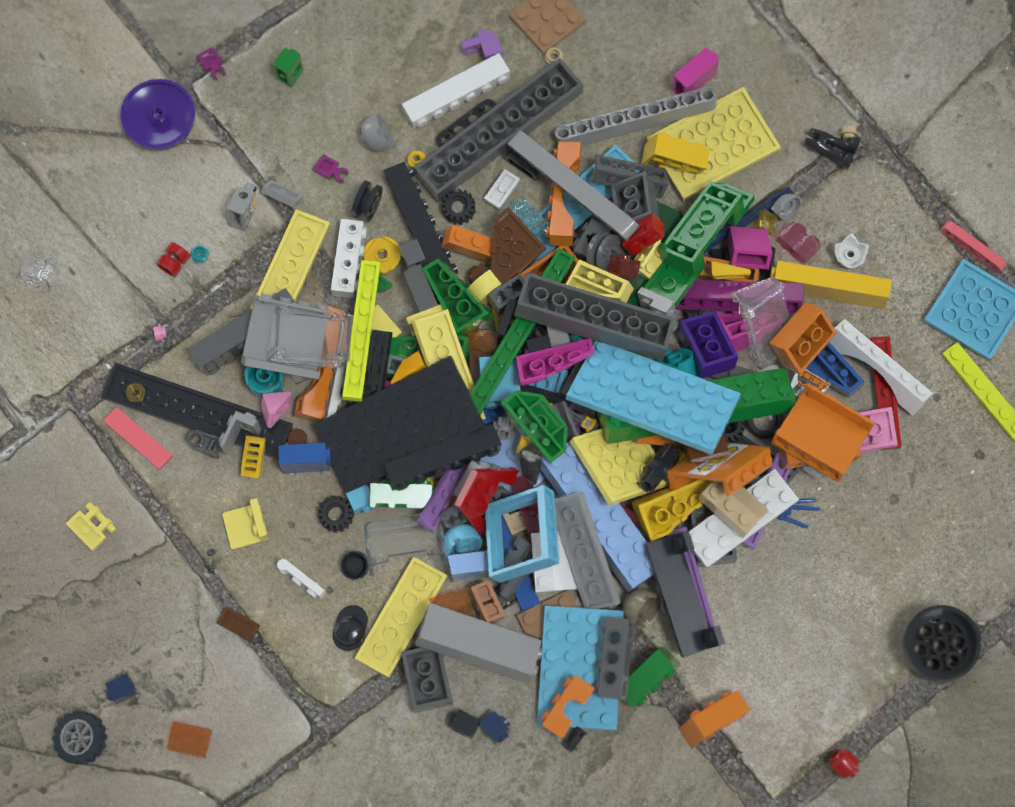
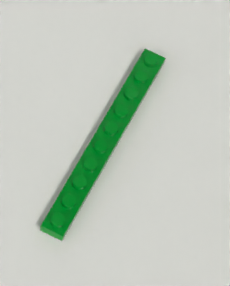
(515, 339)

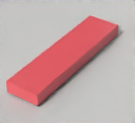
(138, 438)

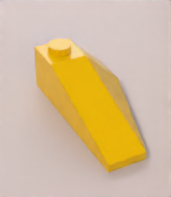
(667, 508)

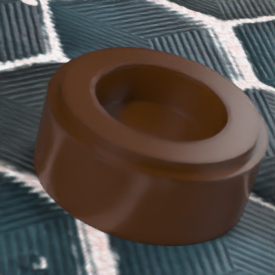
(297, 436)

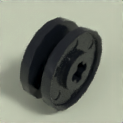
(366, 201)

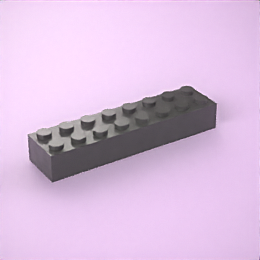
(594, 316)

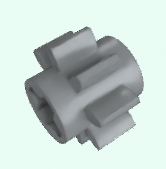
(504, 428)

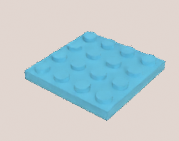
(974, 310)

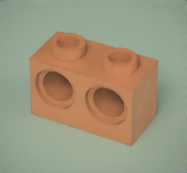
(486, 602)

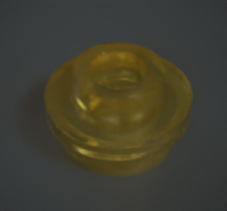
(133, 387)

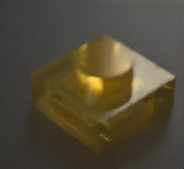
(767, 221)

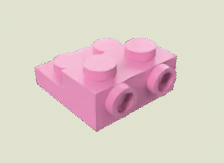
(882, 433)

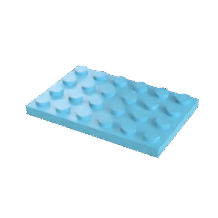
(573, 648)

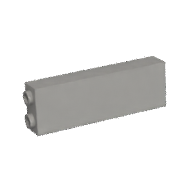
(479, 643)

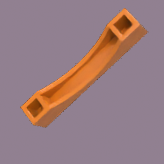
(561, 223)
(311, 403)

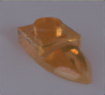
(483, 340)

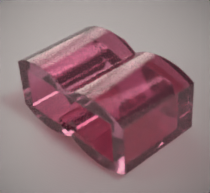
(799, 242)

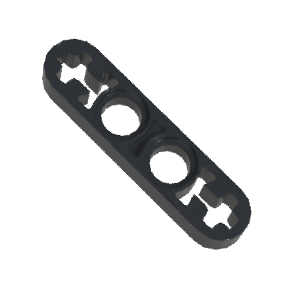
(464, 121)

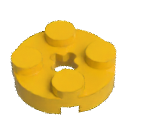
(380, 245)

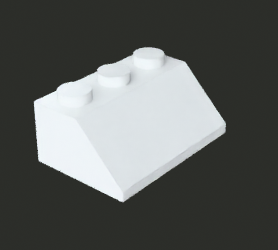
(554, 577)

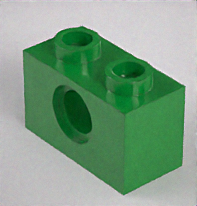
(288, 67)

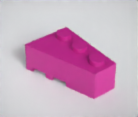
(735, 329)

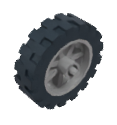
(64, 729)

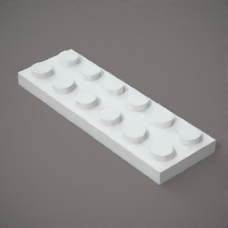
(715, 539)

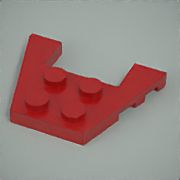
(478, 492)

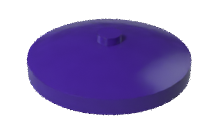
(157, 114)

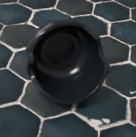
(354, 565)

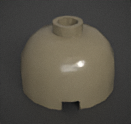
(640, 606)

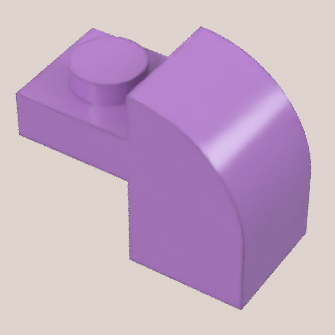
(485, 42)

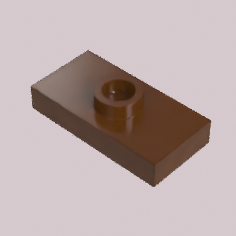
(238, 624)

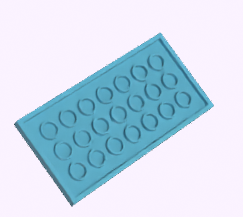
(654, 397)

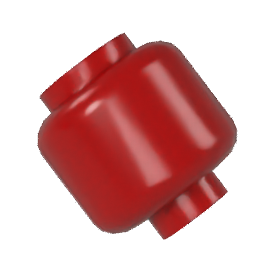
(844, 763)

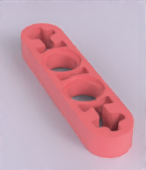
(973, 246)

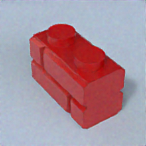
(649, 232)

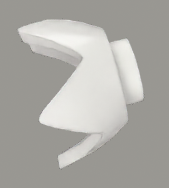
(851, 245)

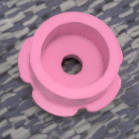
(159, 333)

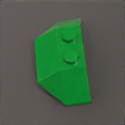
(537, 423)

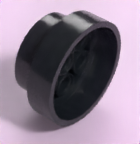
(960, 628)

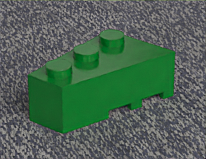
(650, 675)

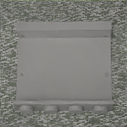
(259, 332)

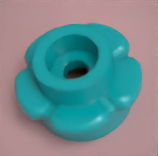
(195, 252)

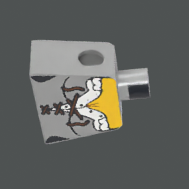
(241, 207)

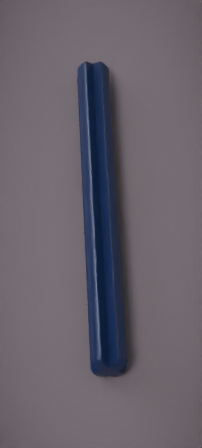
(749, 217)

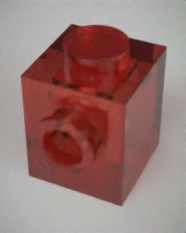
(624, 267)

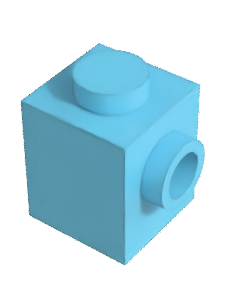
(360, 499)

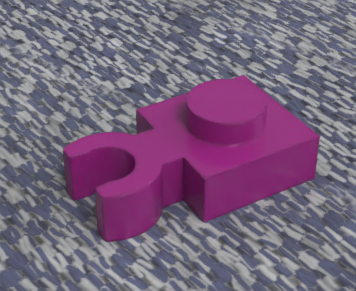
(211, 61)
(328, 167)

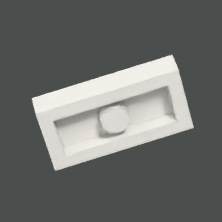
(502, 189)

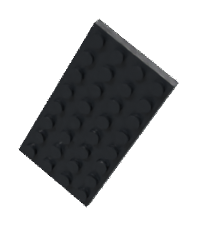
(399, 422)

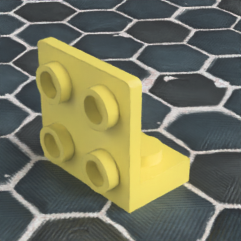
(245, 525)

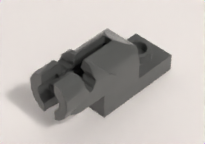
(512, 558)

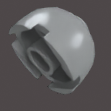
(376, 133)

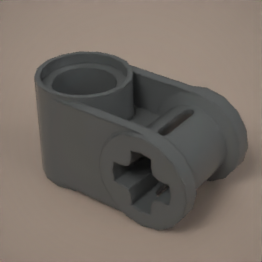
(208, 445)

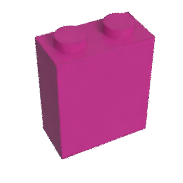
(696, 72)
(749, 247)

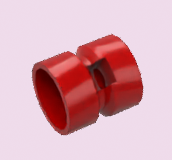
(169, 264)

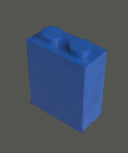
(304, 458)

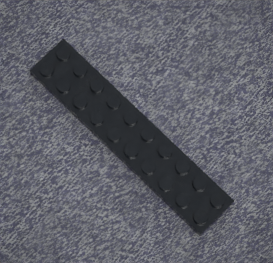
(189, 408)

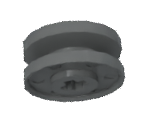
(601, 249)

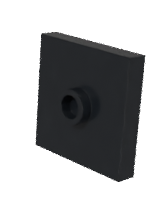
(507, 320)

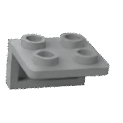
(235, 424)

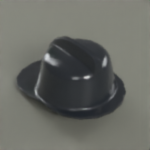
(350, 628)

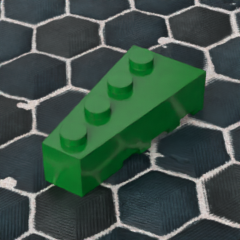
(453, 294)

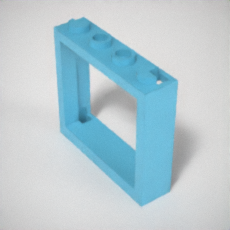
(548, 533)

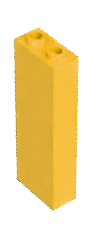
(835, 284)

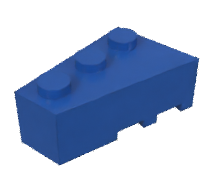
(836, 371)

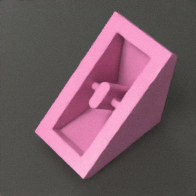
(274, 406)

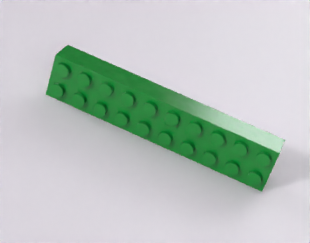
(761, 396)

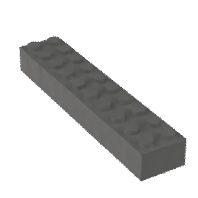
(489, 134)

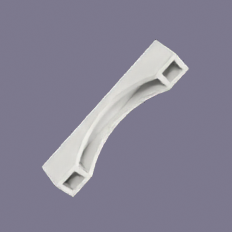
(907, 389)

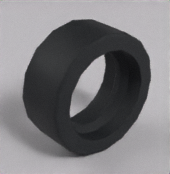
(764, 434)

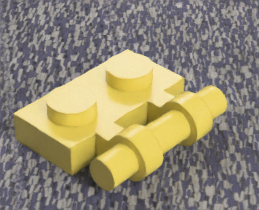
(86, 530)

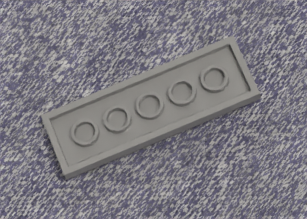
(585, 552)

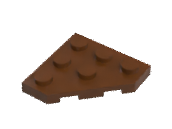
(512, 246)

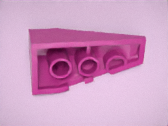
(548, 362)

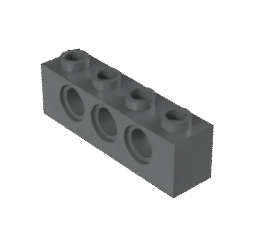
(621, 668)

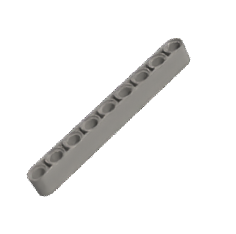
(623, 120)
(573, 185)

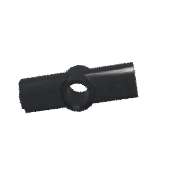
(658, 467)

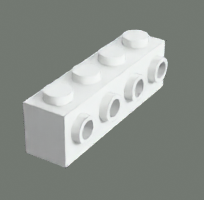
(348, 257)

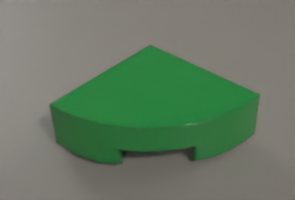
(383, 284)

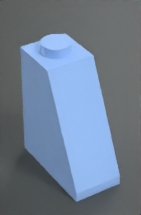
(468, 565)

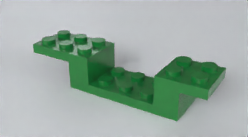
(685, 246)

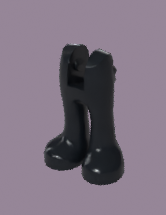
(825, 139)

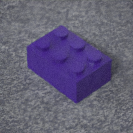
(709, 344)

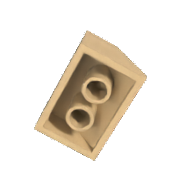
(739, 511)

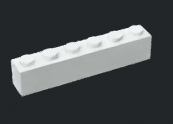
(456, 91)

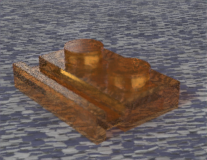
(456, 601)
(189, 739)

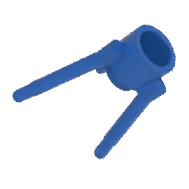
(783, 516)

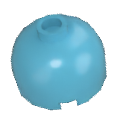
(462, 540)

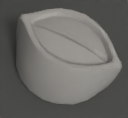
(787, 206)

